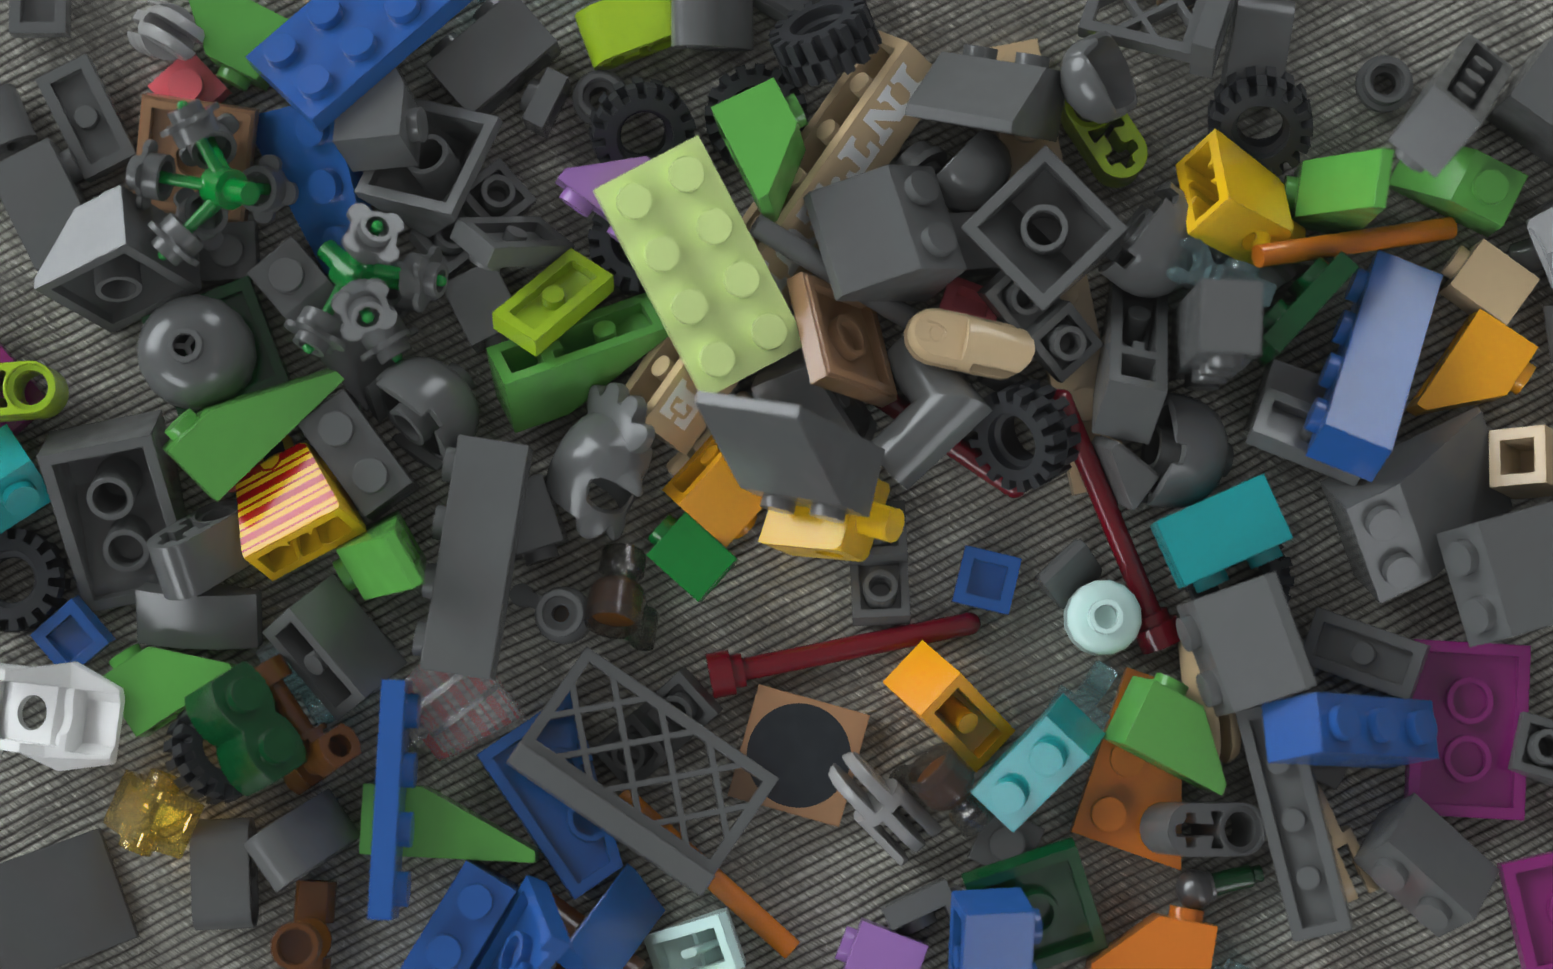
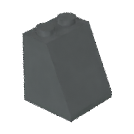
(1502, 573)

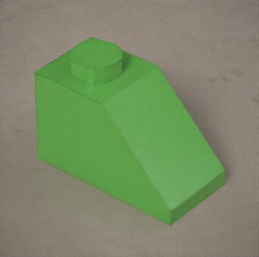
(231, 33)
(764, 142)
(1470, 189)
(158, 682)
(1167, 731)

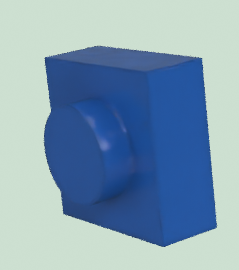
(986, 580)
(73, 634)

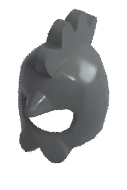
(604, 449)

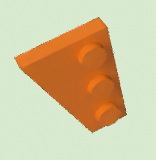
(1121, 791)

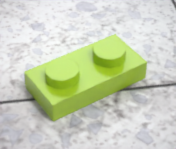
(553, 302)

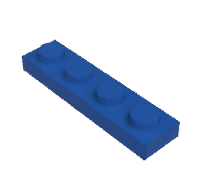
(391, 824)

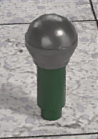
(1198, 888)

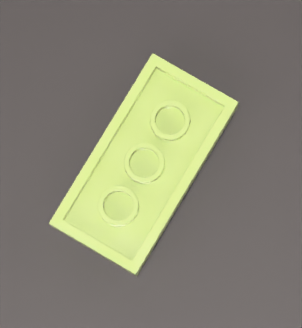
(699, 266)

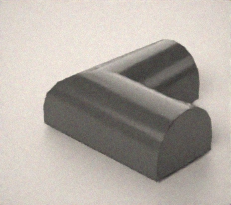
(939, 416)

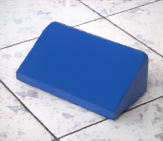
(614, 925)

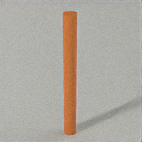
(1353, 242)
(736, 898)

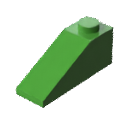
(1340, 190)
(587, 354)
(234, 435)
(381, 559)
(448, 830)

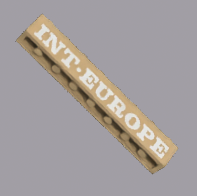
(850, 134)

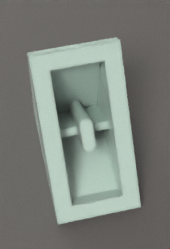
(697, 944)

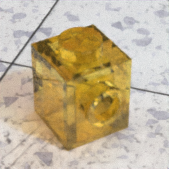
(152, 814)

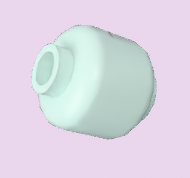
(1102, 617)

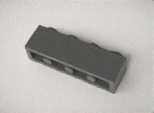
(1450, 107)
(1216, 332)
(475, 557)

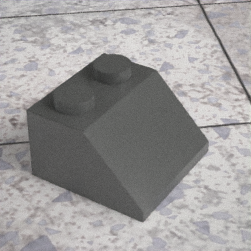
(991, 93)
(1045, 228)
(886, 235)
(109, 266)
(1244, 645)

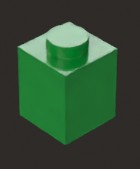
(690, 555)

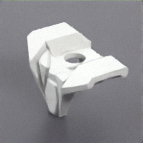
(80, 719)

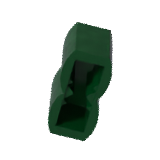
(249, 736)

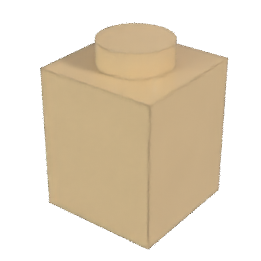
(1487, 281)
(1521, 461)

